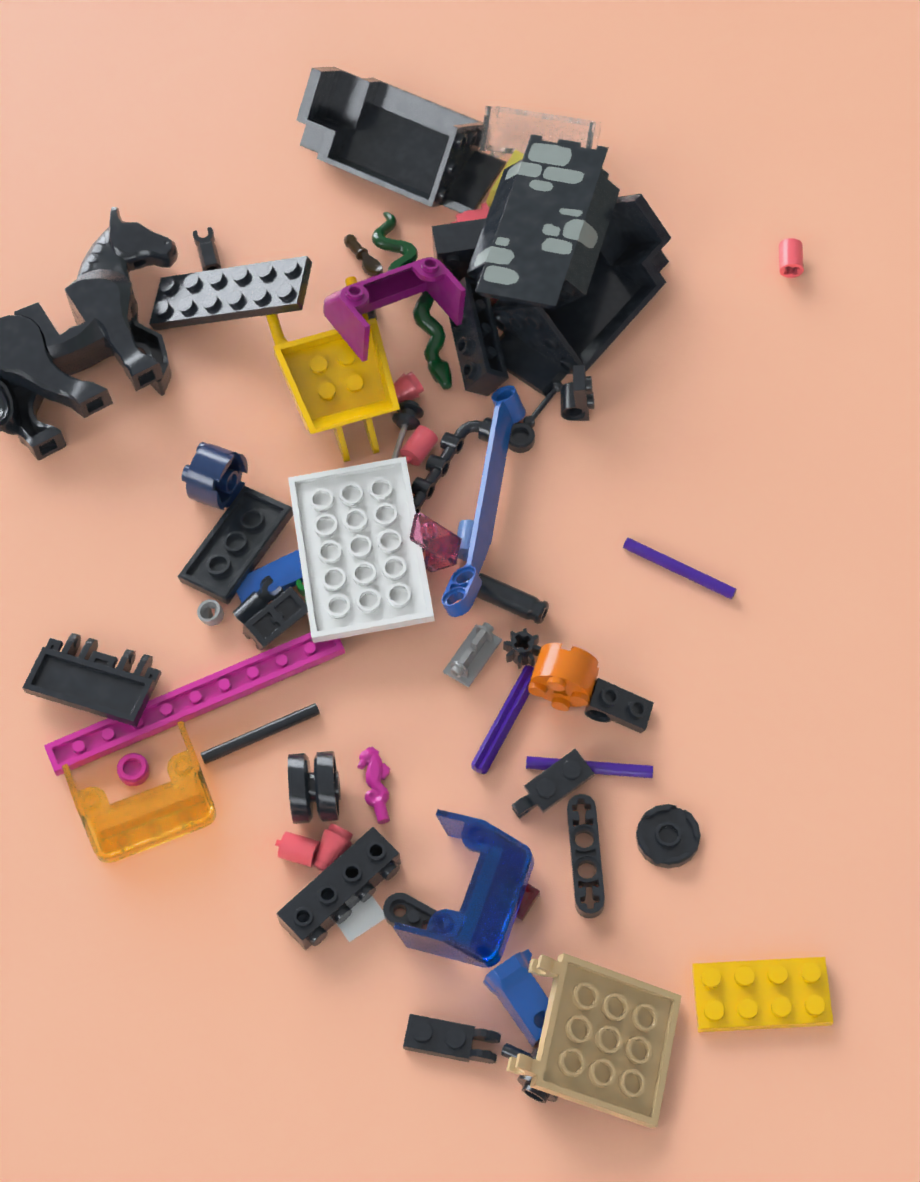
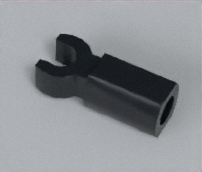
(207, 251)
(257, 600)

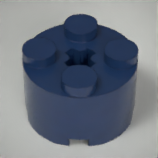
(214, 475)

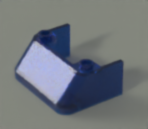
(491, 901)

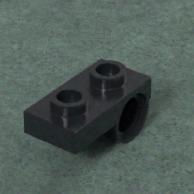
(577, 396)
(618, 705)

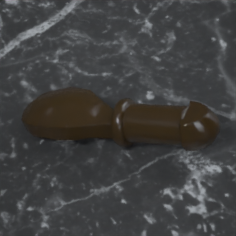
(369, 264)

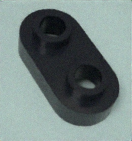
(416, 913)

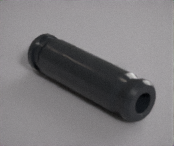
(512, 599)

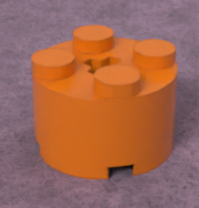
(564, 676)

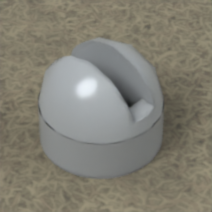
(205, 613)

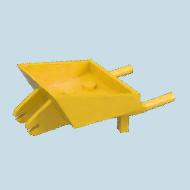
(332, 381)

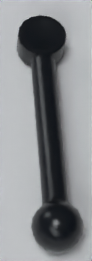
(530, 420)

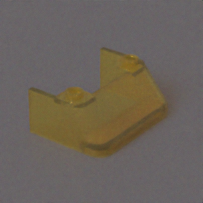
(149, 816)

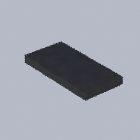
(236, 544)

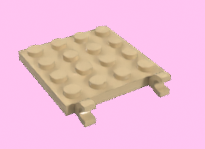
(602, 1039)

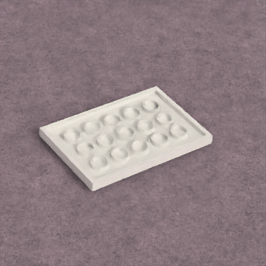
(358, 550)

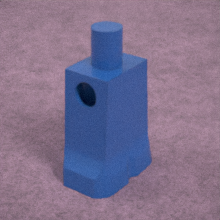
(520, 994)

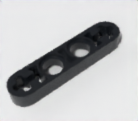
(585, 855)

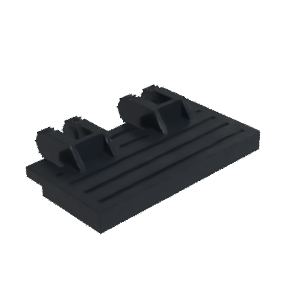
(92, 680)

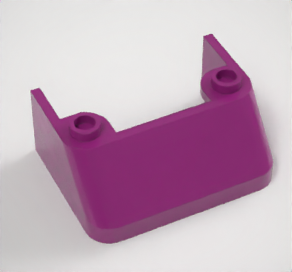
(348, 304)

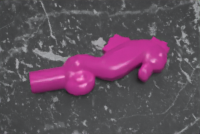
(375, 773)

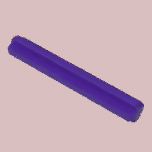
(503, 722)

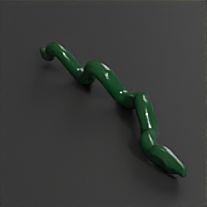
(437, 367)

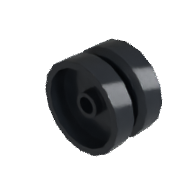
(317, 786)

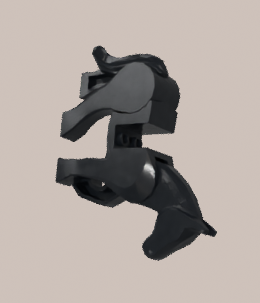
(40, 361)

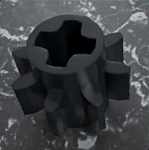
(522, 641)

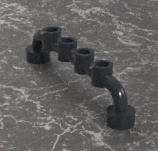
(439, 466)

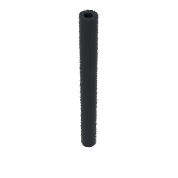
(260, 733)

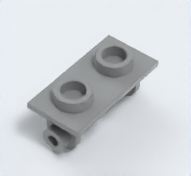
(473, 654)

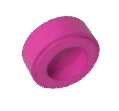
(133, 769)

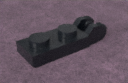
(448, 1039)

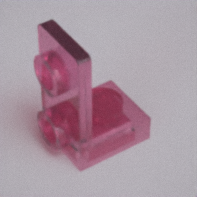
(439, 543)

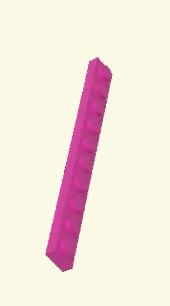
(192, 700)

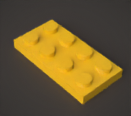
(762, 994)

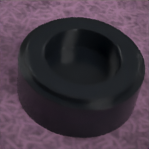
(521, 438)

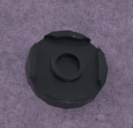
(668, 836)

